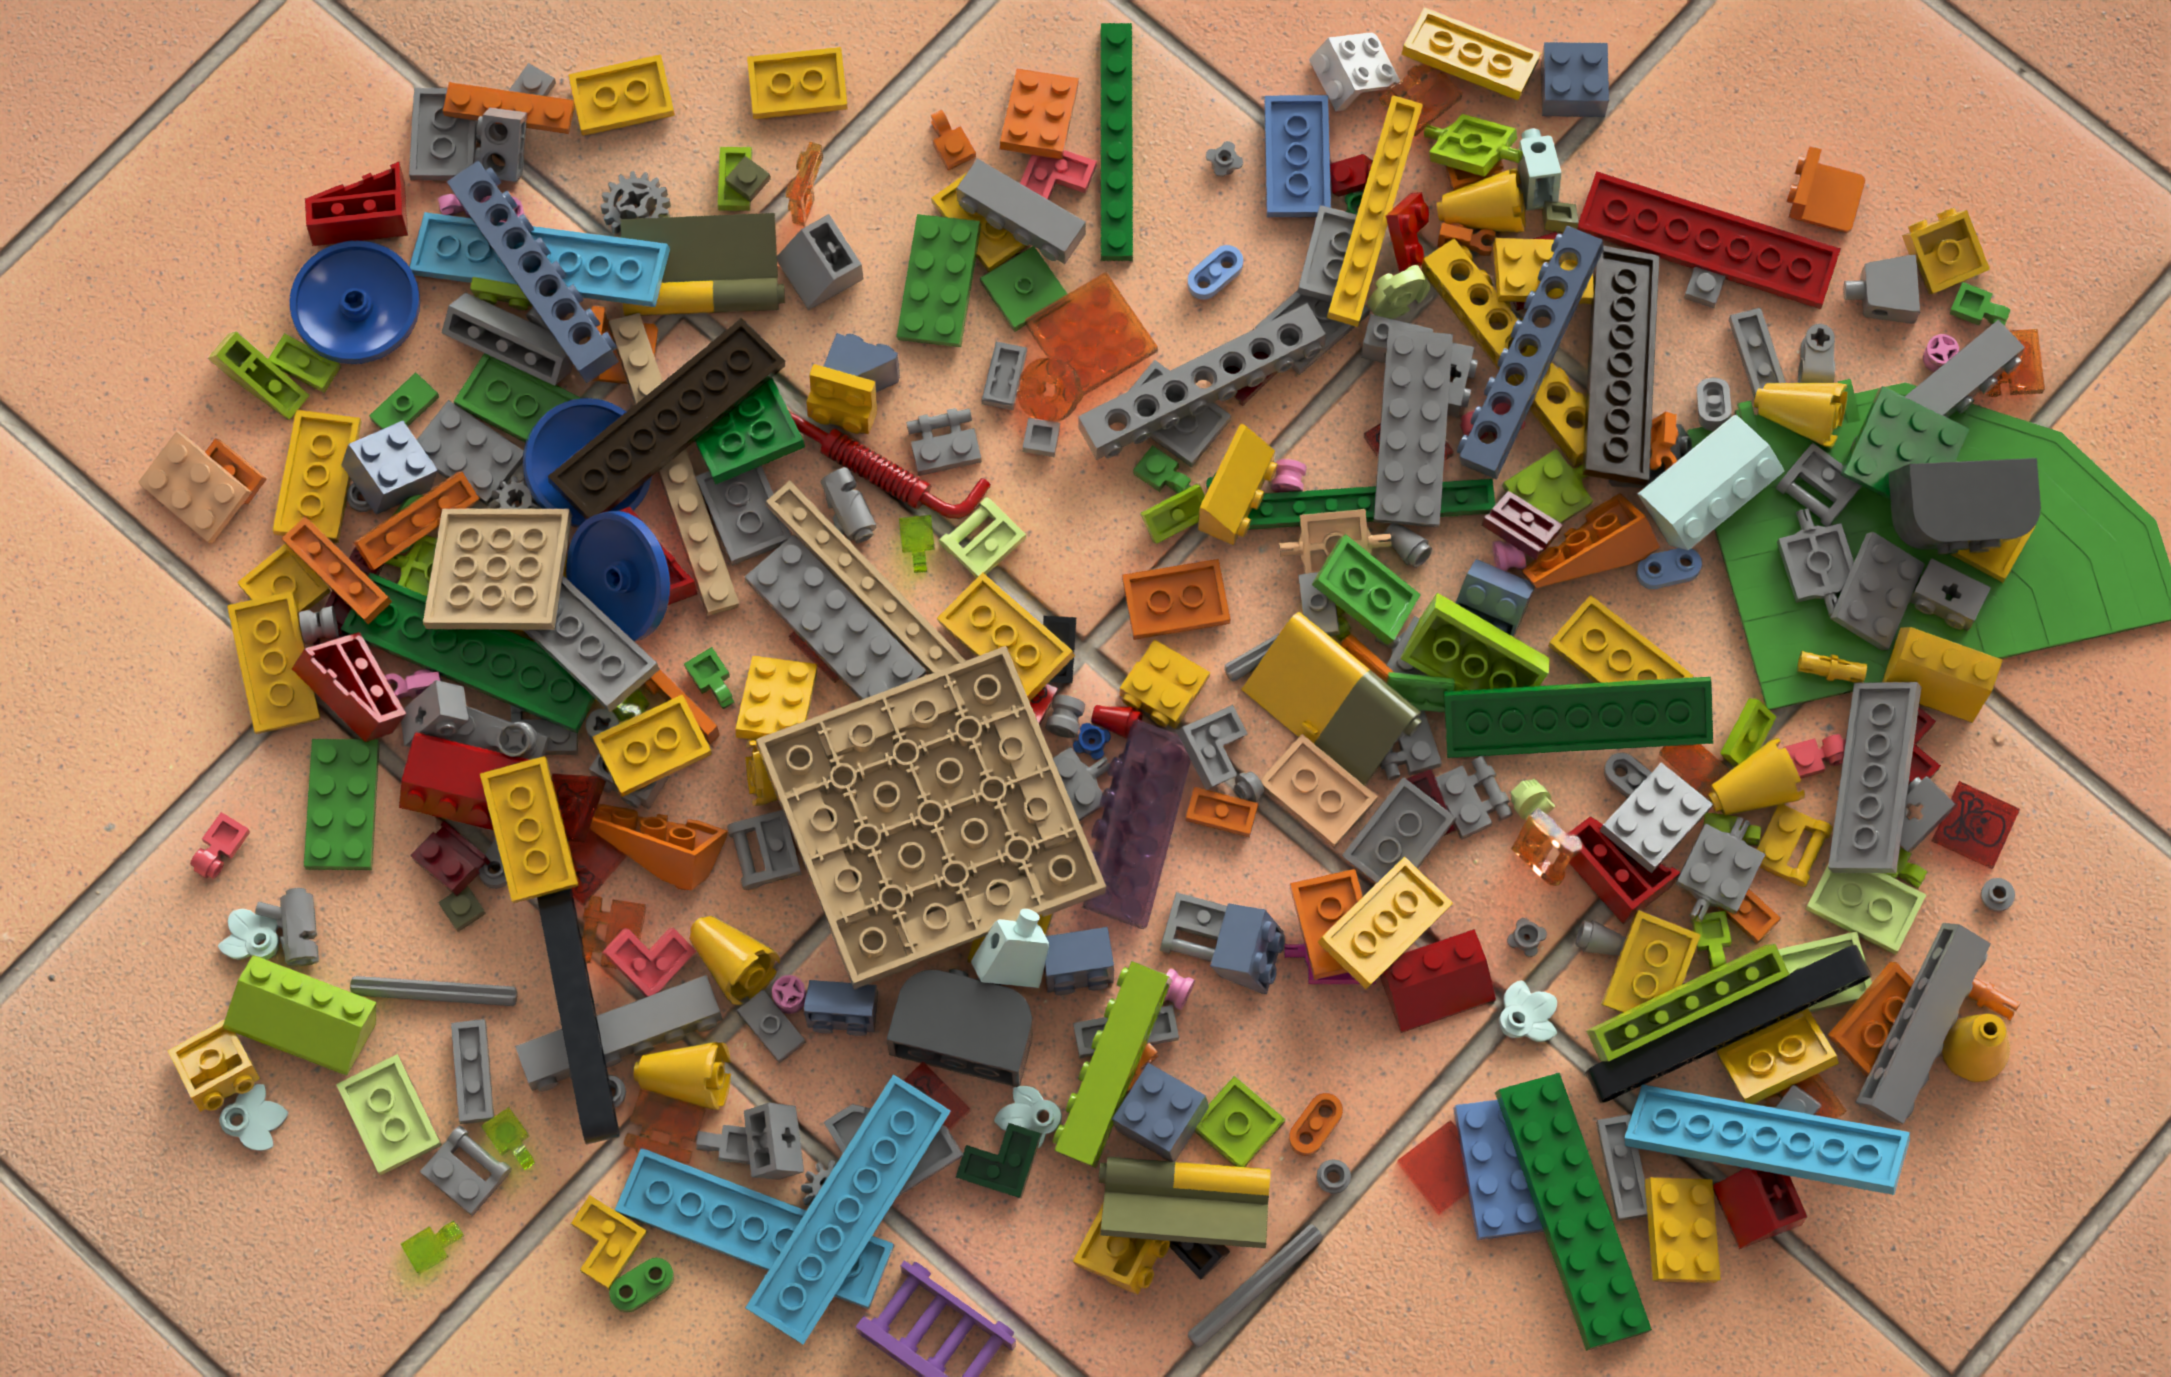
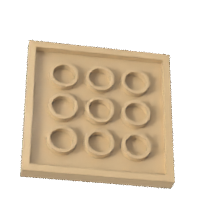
(498, 569)

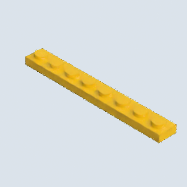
(1374, 206)

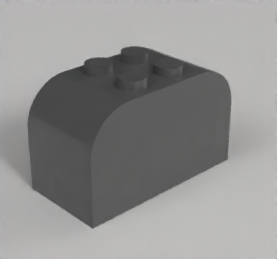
(1964, 503)
(962, 1026)

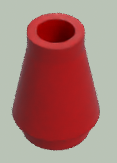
(1115, 718)

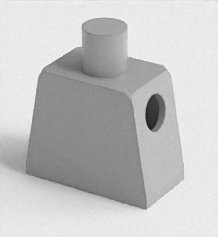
(1887, 289)

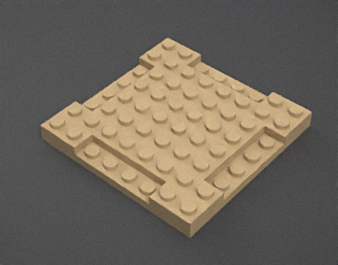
(930, 815)

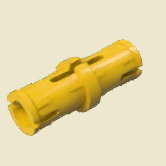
(1831, 667)

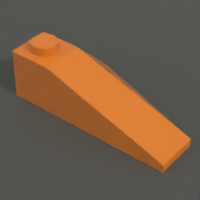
(1610, 539)
(667, 849)

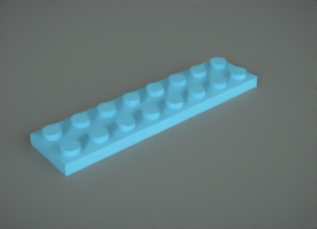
(596, 264)
(1768, 1139)
(847, 1209)
(732, 1219)

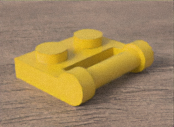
(1782, 838)

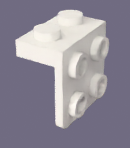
(1352, 66)

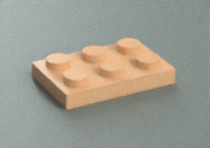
(194, 487)
(1318, 791)

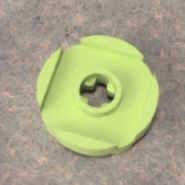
(1397, 292)

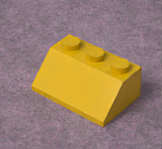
(1237, 486)
(1950, 674)

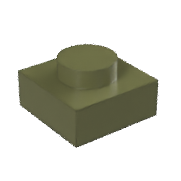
(747, 179)
(1559, 215)
(462, 909)

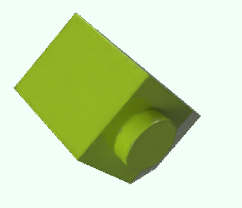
(258, 375)

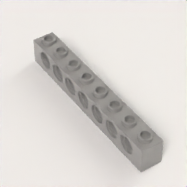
(1239, 352)

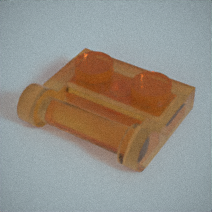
(1536, 842)

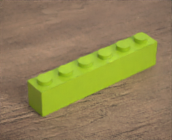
(1687, 1002)
(1112, 1064)

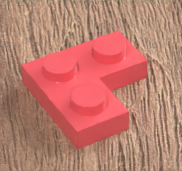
(1070, 171)
(649, 968)

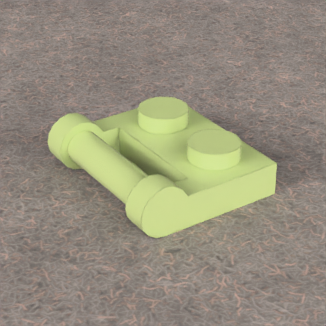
(990, 545)

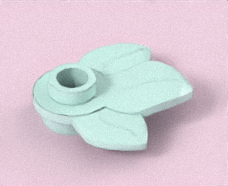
(247, 933)
(1532, 1011)
(1026, 1112)
(258, 1118)

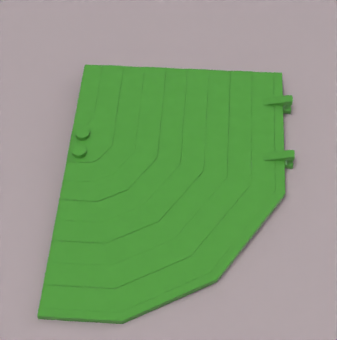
(2081, 576)

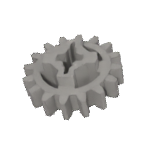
(634, 191)

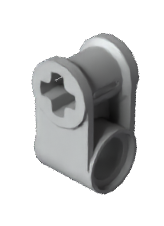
(1816, 361)

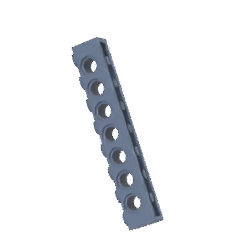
(1570, 246)
(588, 358)

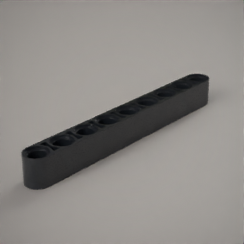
(578, 1017)
(1729, 1023)

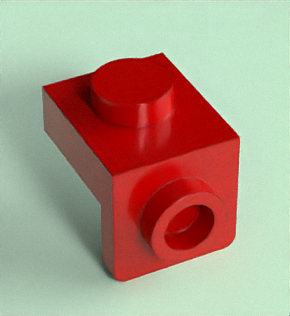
(1350, 174)

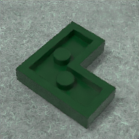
(1008, 1169)

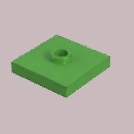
(1022, 287)

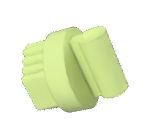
(1529, 796)

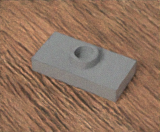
(1004, 375)
(1317, 606)
(771, 1026)

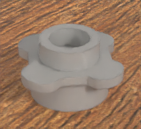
(1221, 167)
(1523, 928)

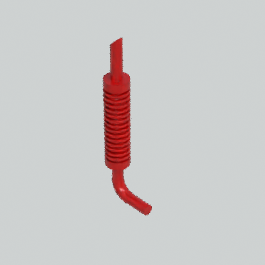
(885, 473)

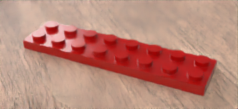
(1708, 240)

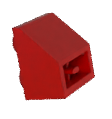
(1759, 1205)

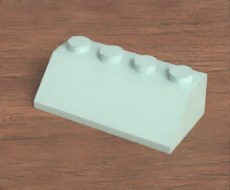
(1710, 483)

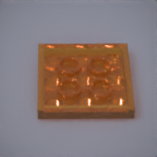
(1092, 332)

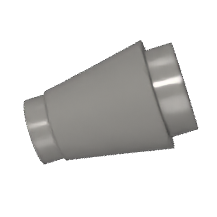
(1409, 545)
(1599, 939)

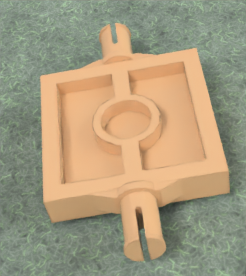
(1323, 530)

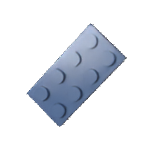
(1297, 155)
(1493, 1173)

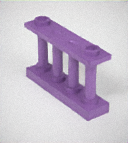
(905, 1349)

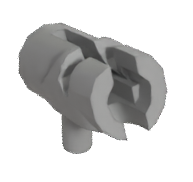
(851, 511)
(298, 924)

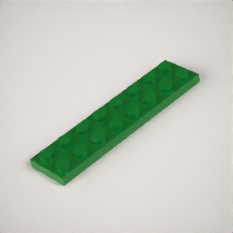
(481, 659)
(1578, 717)
(1573, 1211)

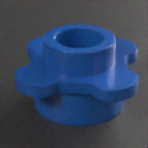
(1089, 732)

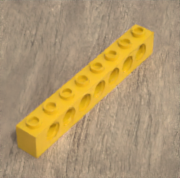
(1455, 259)

